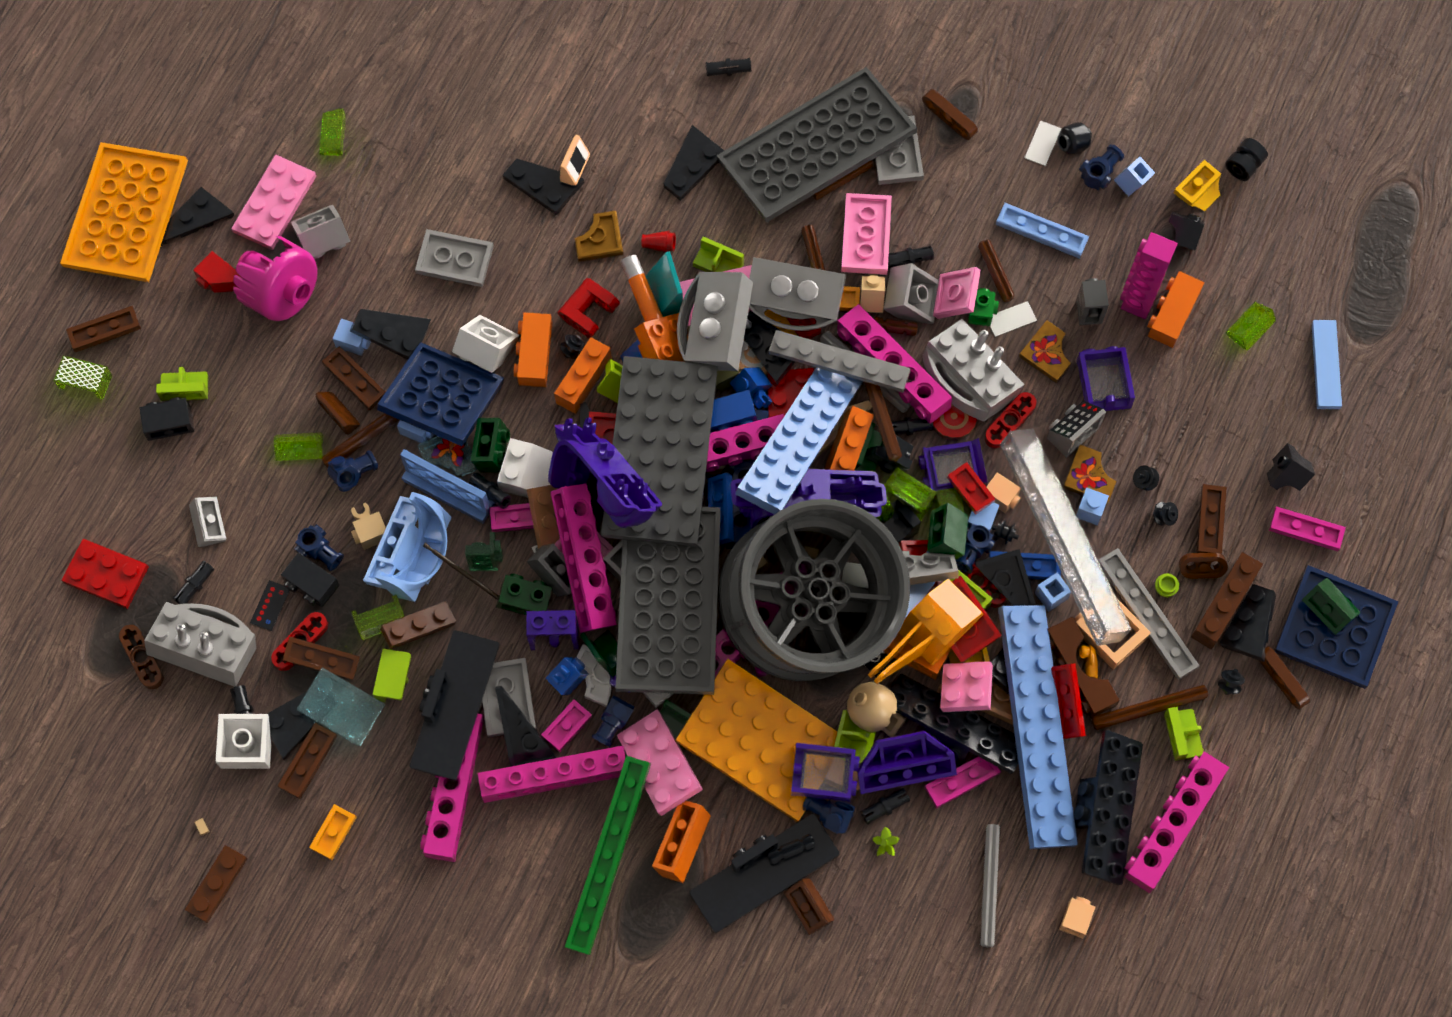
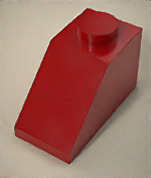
(215, 274)

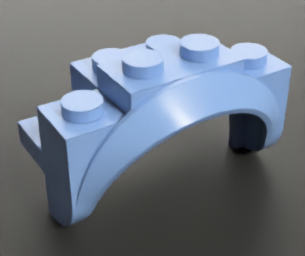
(403, 550)

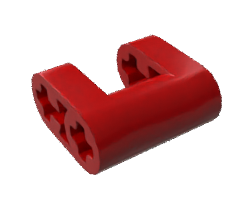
(580, 300)

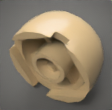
(871, 706)

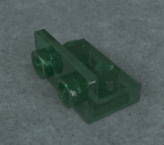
(484, 557)

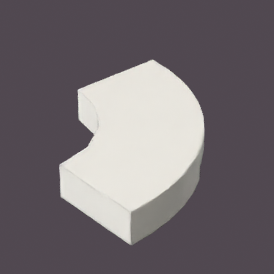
(597, 681)

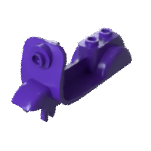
(619, 486)
(853, 487)

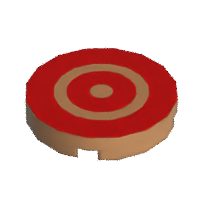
(954, 424)

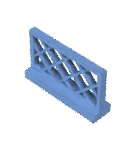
(445, 487)

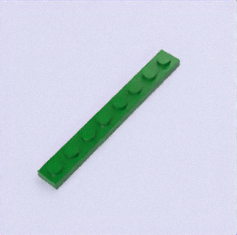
(608, 855)

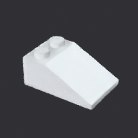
(524, 467)

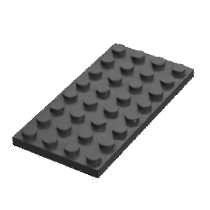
(816, 144)
(665, 438)
(669, 613)

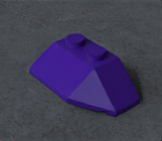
(904, 762)

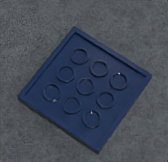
(440, 394)
(1355, 648)

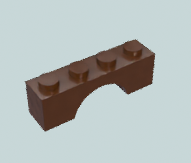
(1226, 600)
(1095, 694)

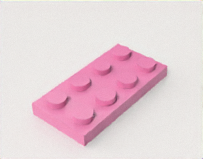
(274, 202)
(866, 234)
(670, 775)

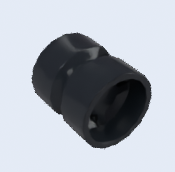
(1246, 159)

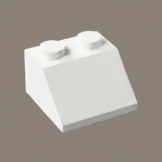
(484, 343)
(243, 741)

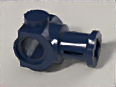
(1101, 166)
(352, 469)
(319, 549)
(975, 549)
(614, 718)
(833, 813)

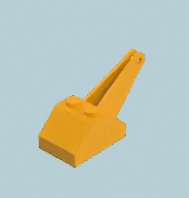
(932, 628)

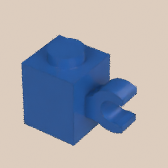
(756, 382)
(567, 675)

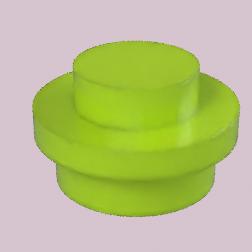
(1167, 585)

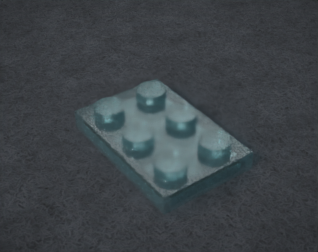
(340, 707)

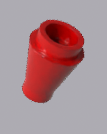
(659, 241)

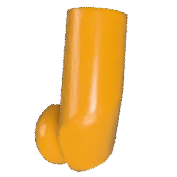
(1091, 664)

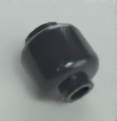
(1074, 138)

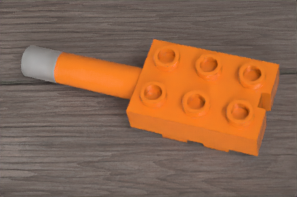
(657, 333)

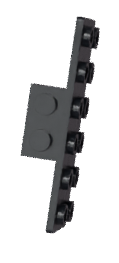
(453, 705)
(956, 730)
(1107, 807)
(755, 880)

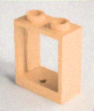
(1111, 658)

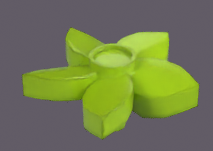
(885, 841)

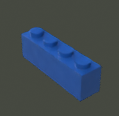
(733, 411)

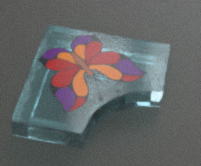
(448, 454)

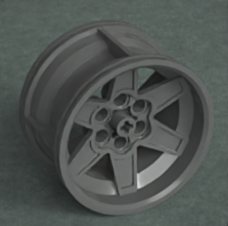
(852, 531)

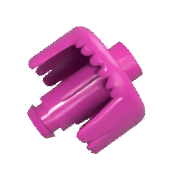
(278, 285)

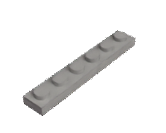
(839, 361)
(1148, 613)

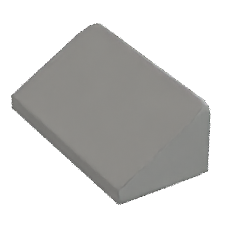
(207, 521)

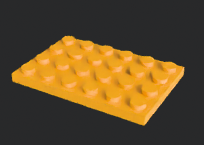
(124, 212)
(753, 736)

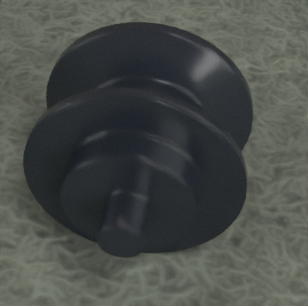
(572, 346)
(1146, 478)
(1165, 513)
(1005, 532)
(1231, 681)

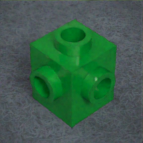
(984, 308)

